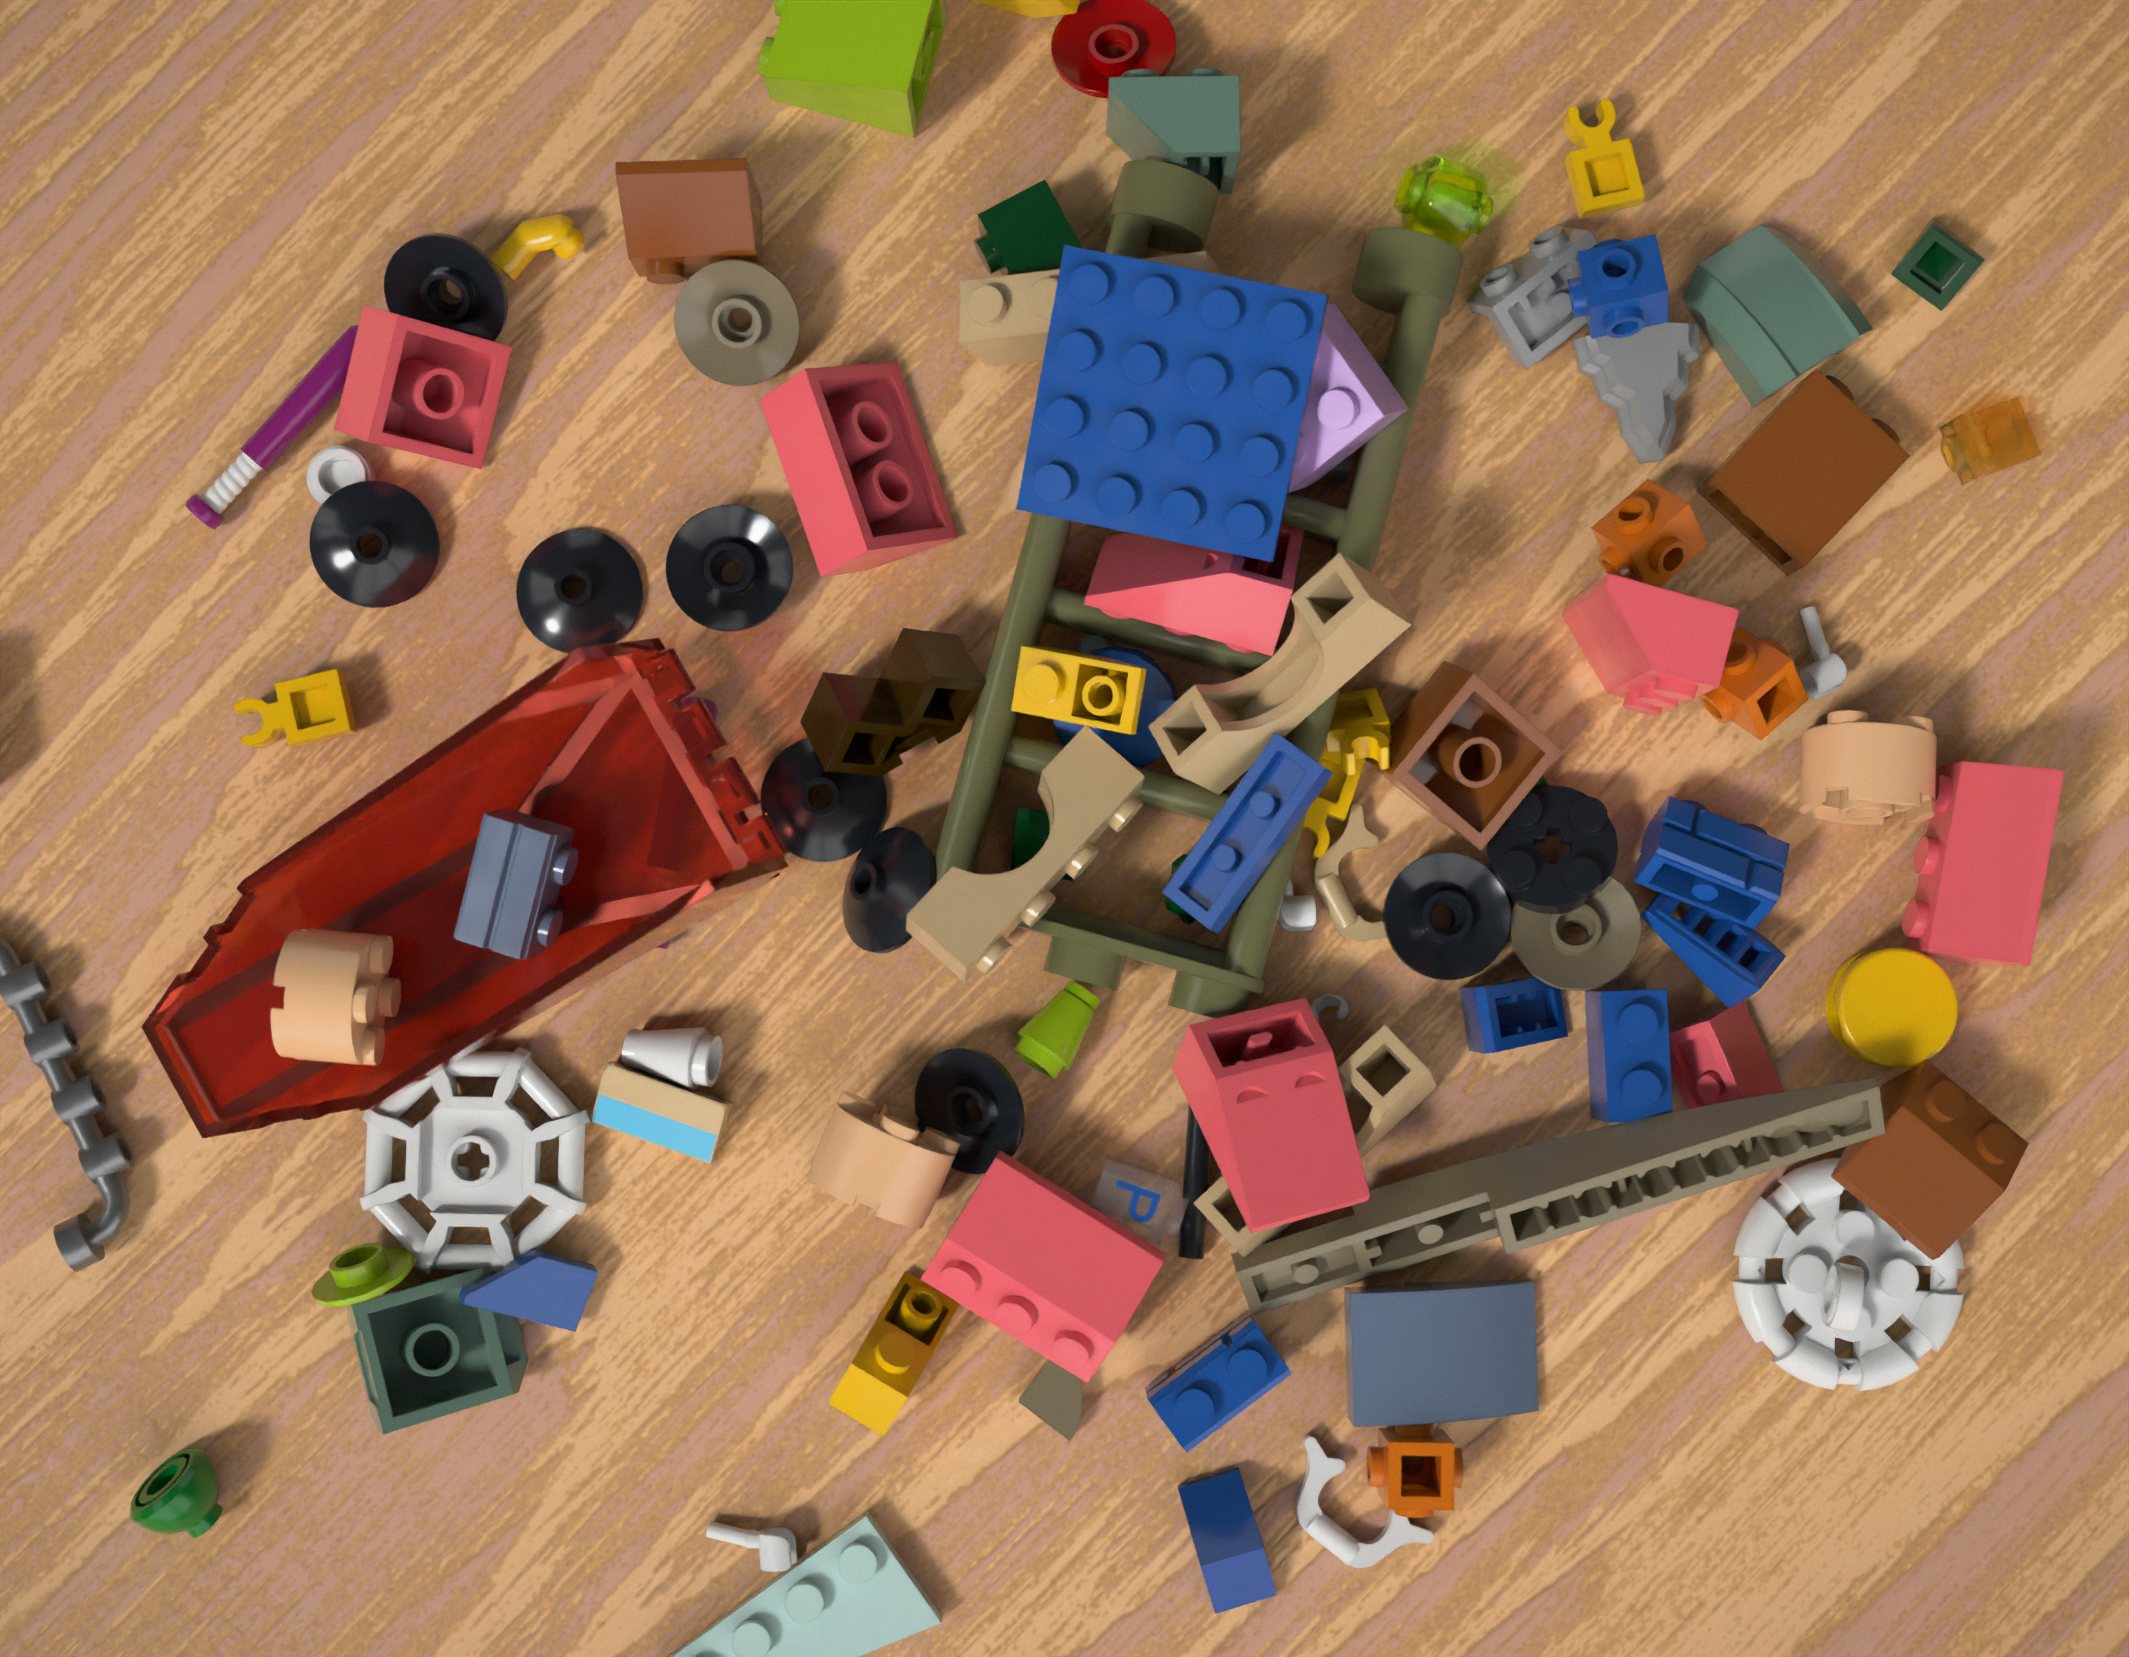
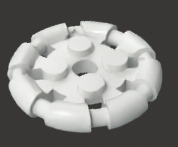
(1808, 1256)

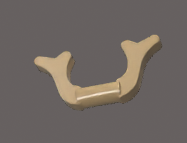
(1330, 888)

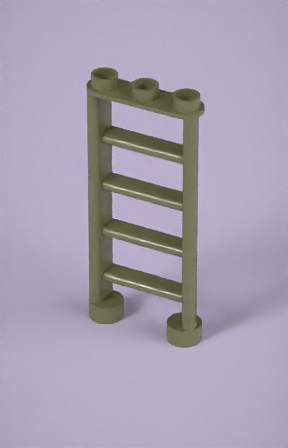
(1396, 273)

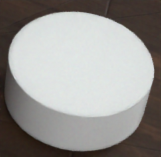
(335, 469)
(1843, 1296)

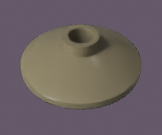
(719, 345)
(1610, 946)

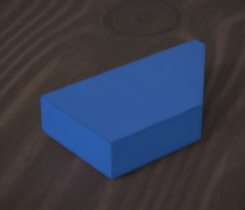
(536, 1289)

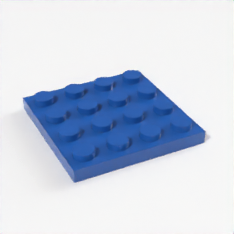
(1171, 402)

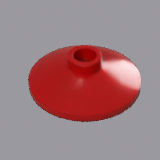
(1109, 40)

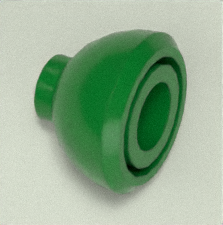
(179, 1496)

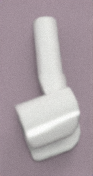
(1828, 669)
(1297, 912)
(775, 1544)

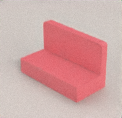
(1721, 1059)

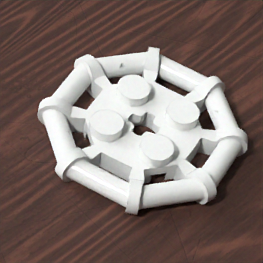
(502, 1187)

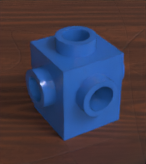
(1620, 287)

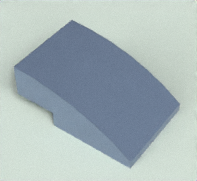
(1440, 1352)

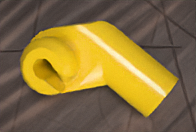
(536, 236)

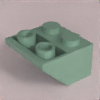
(1179, 120)

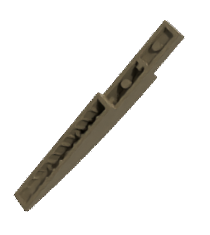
(1560, 1187)

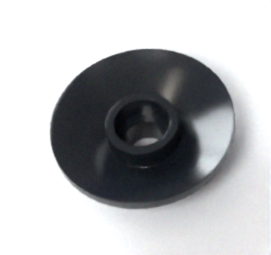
(418, 285)
(406, 535)
(711, 542)
(603, 611)
(821, 833)
(885, 886)
(1477, 909)
(949, 1099)

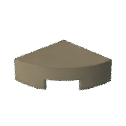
(1055, 1398)

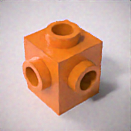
(1648, 536)
(1756, 685)
(1424, 1488)

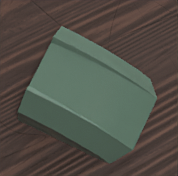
(1771, 310)
(432, 1354)

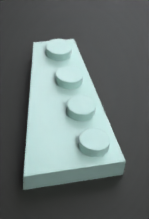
(831, 1603)

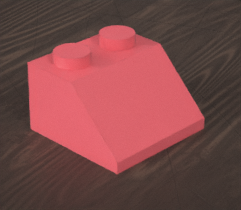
(422, 388)

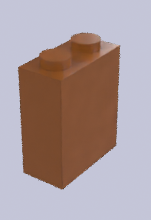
(1804, 471)

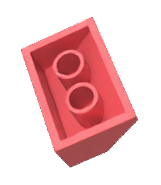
(857, 466)
(1651, 641)
(1983, 864)
(1044, 1267)

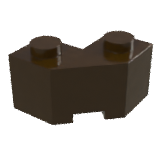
(870, 721)

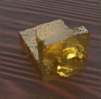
(1988, 441)

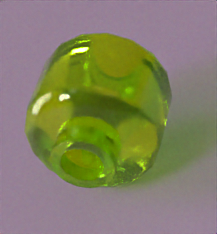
(1444, 199)

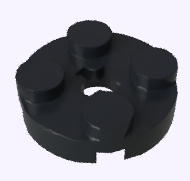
(1577, 875)

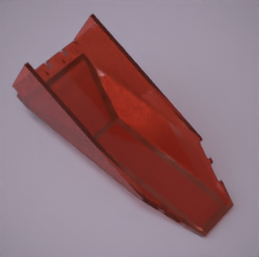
(579, 745)

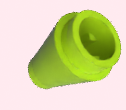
(1057, 1030)

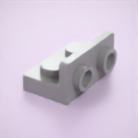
(1531, 297)

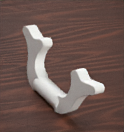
(1333, 1537)

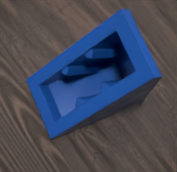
(1512, 1014)
(1227, 1540)

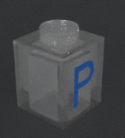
(1139, 1199)

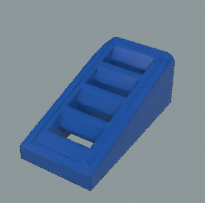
(1732, 974)

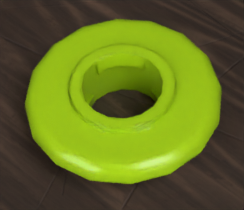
(362, 1274)

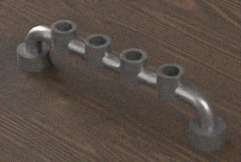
(75, 1104)

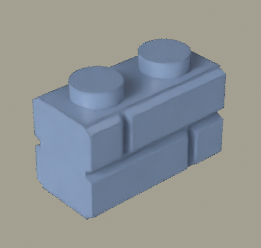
(516, 884)

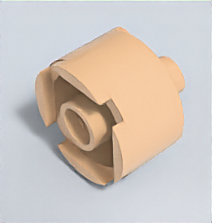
(1868, 769)
(334, 996)
(882, 1160)

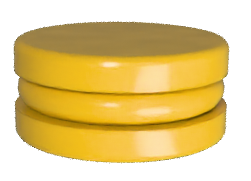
(1891, 1007)

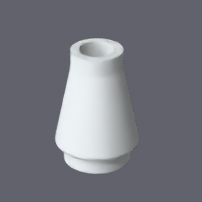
(677, 1055)

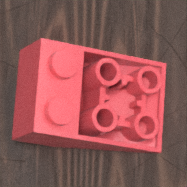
(1197, 588)
(1273, 1113)

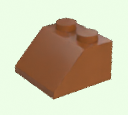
(688, 215)
(1465, 754)
(1936, 1162)

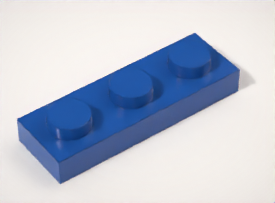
(1247, 833)

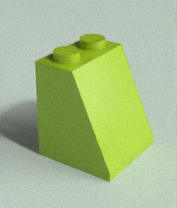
(855, 58)

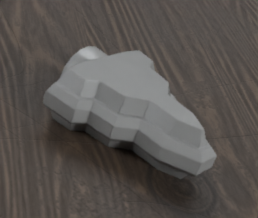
(1641, 381)

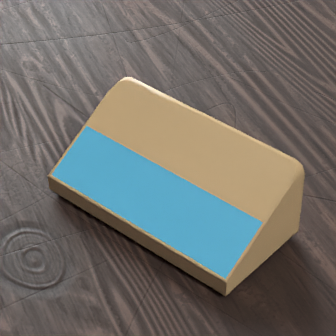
(660, 1111)

